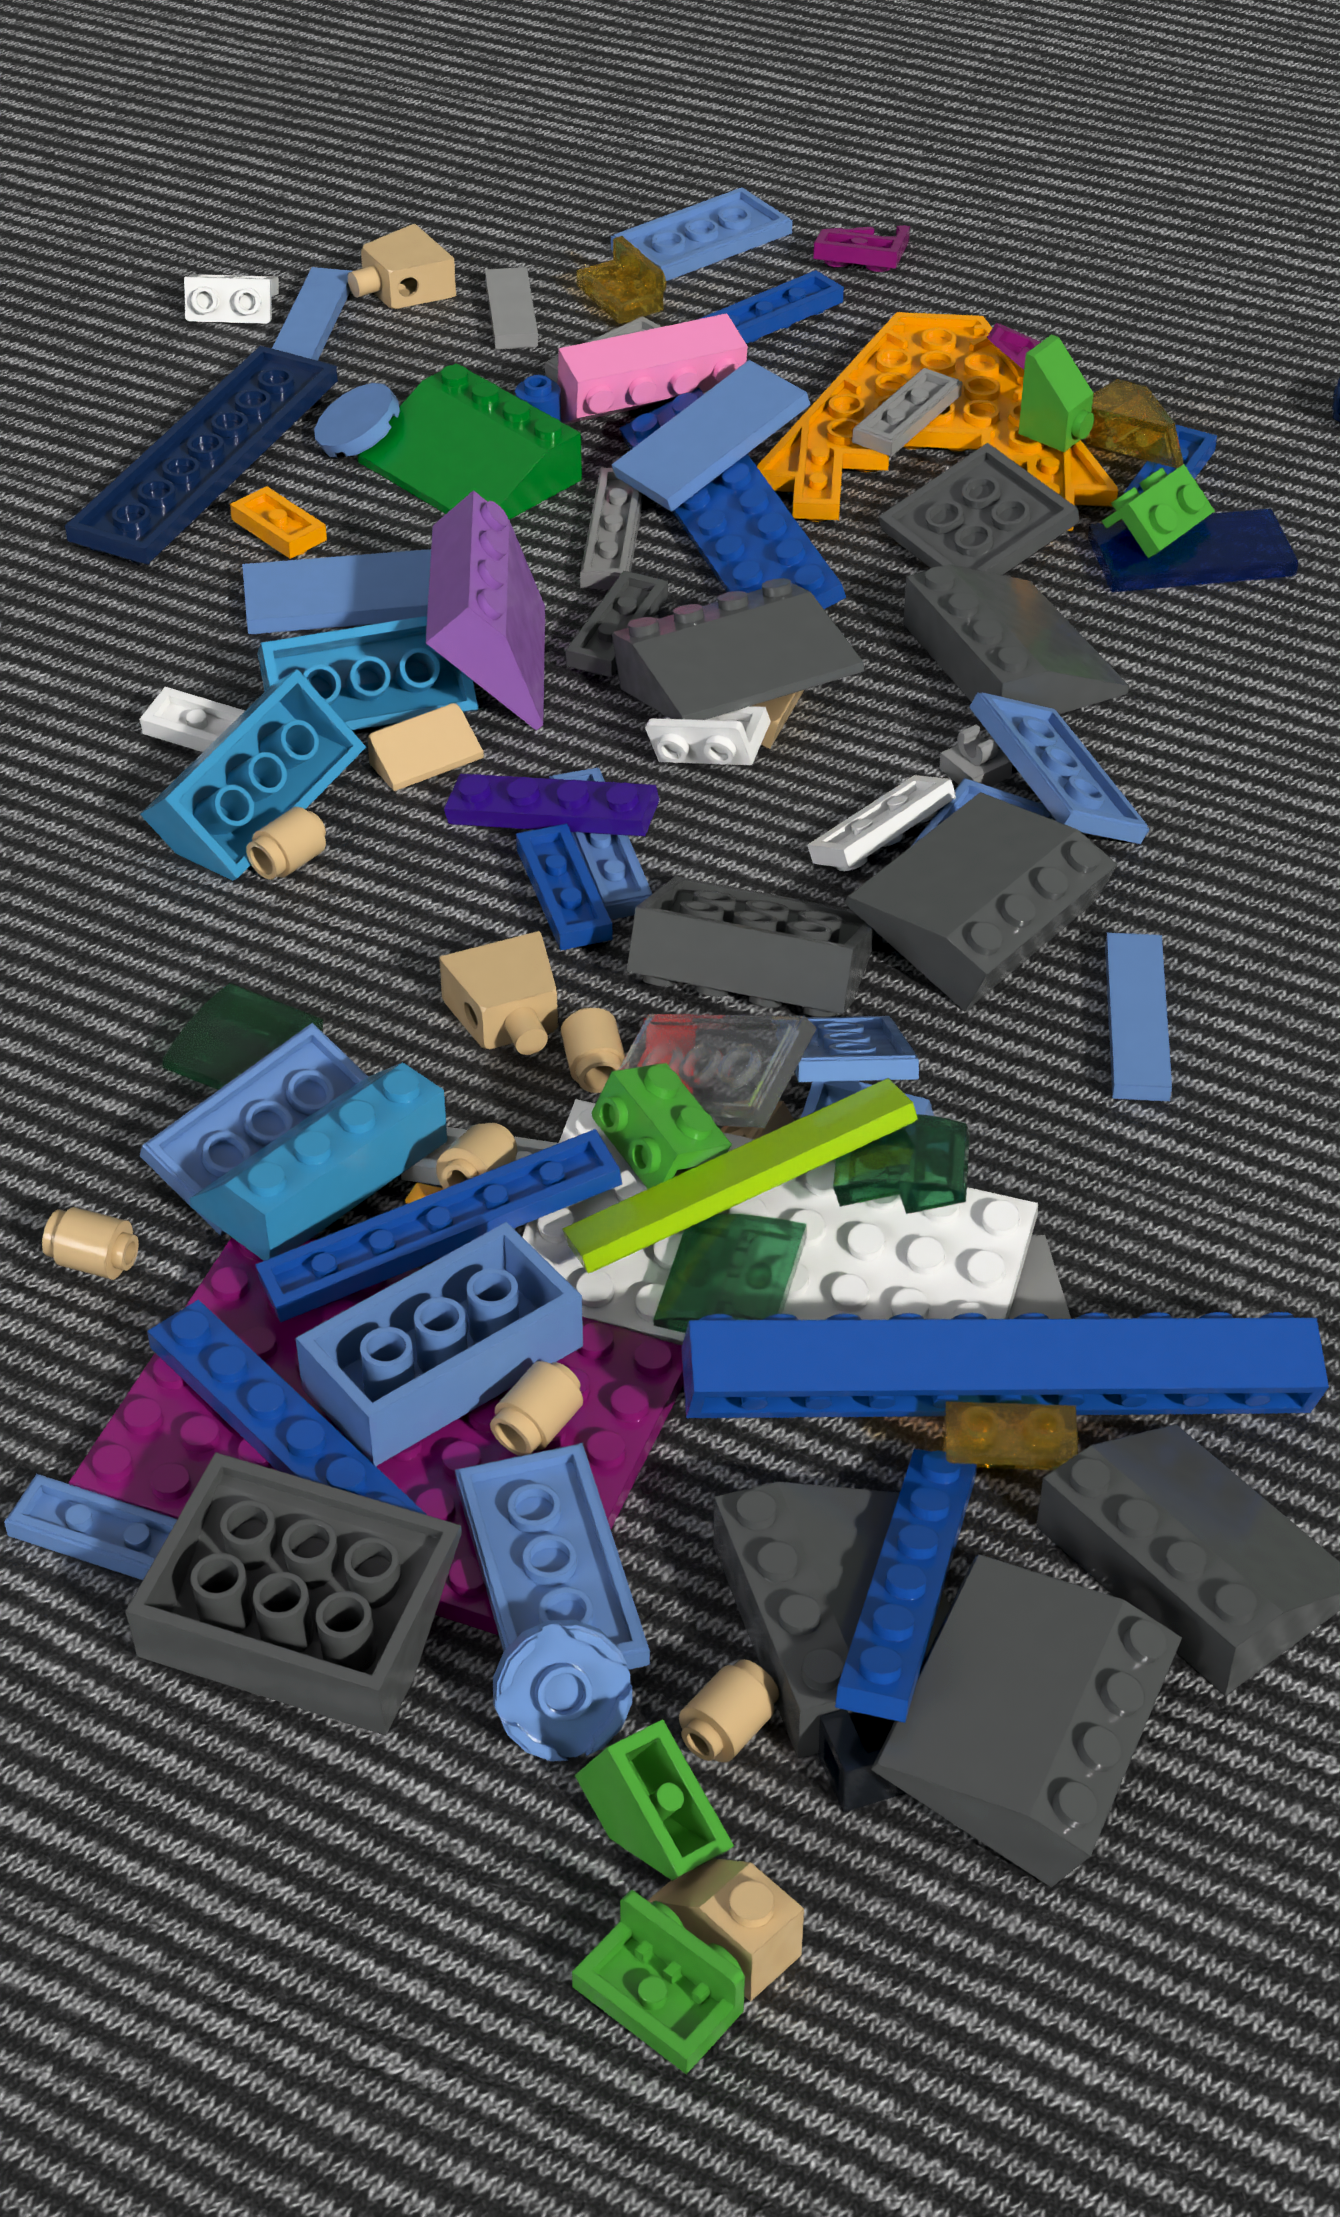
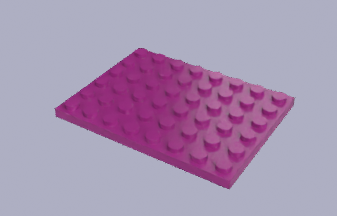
(168, 1433)

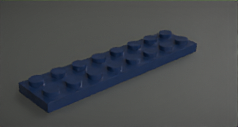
(201, 455)

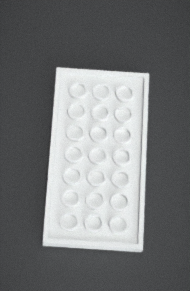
(855, 1256)

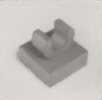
(975, 759)

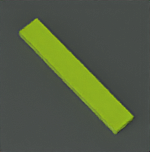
(739, 1175)

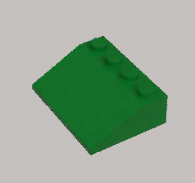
(474, 436)

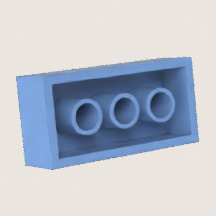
(439, 1342)

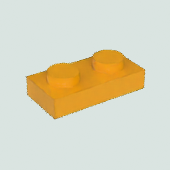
(278, 522)

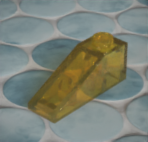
(1134, 424)

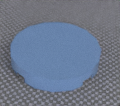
(356, 420)
(562, 1690)

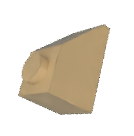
(741, 1912)

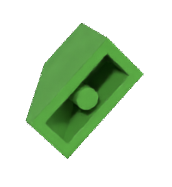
(1054, 397)
(654, 1802)

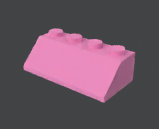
(647, 367)

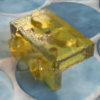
(626, 285)
(1009, 1435)

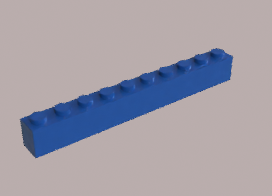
(920, 1364)

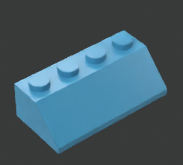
(371, 672)
(254, 772)
(328, 1162)

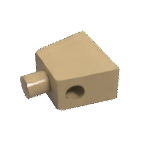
(404, 269)
(503, 992)

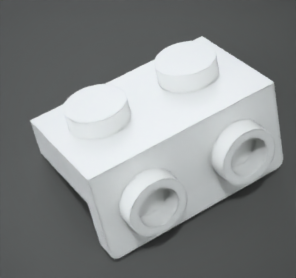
(718, 740)

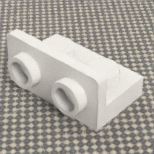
(229, 298)

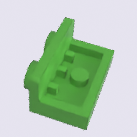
(1163, 510)
(656, 1123)
(663, 1982)

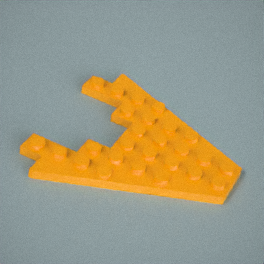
(988, 411)

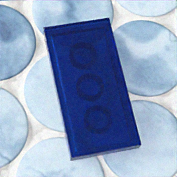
(1213, 551)

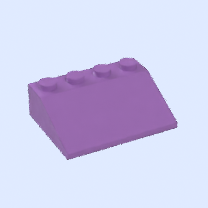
(487, 606)

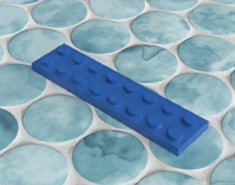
(743, 523)

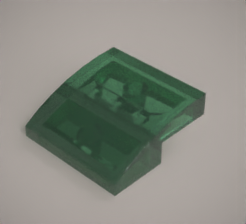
(233, 1035)
(918, 1162)
(731, 1268)

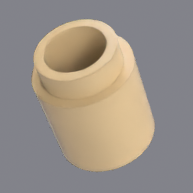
(286, 843)
(592, 1047)
(475, 1153)
(90, 1242)
(537, 1408)
(728, 1711)

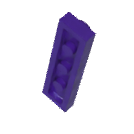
(552, 802)

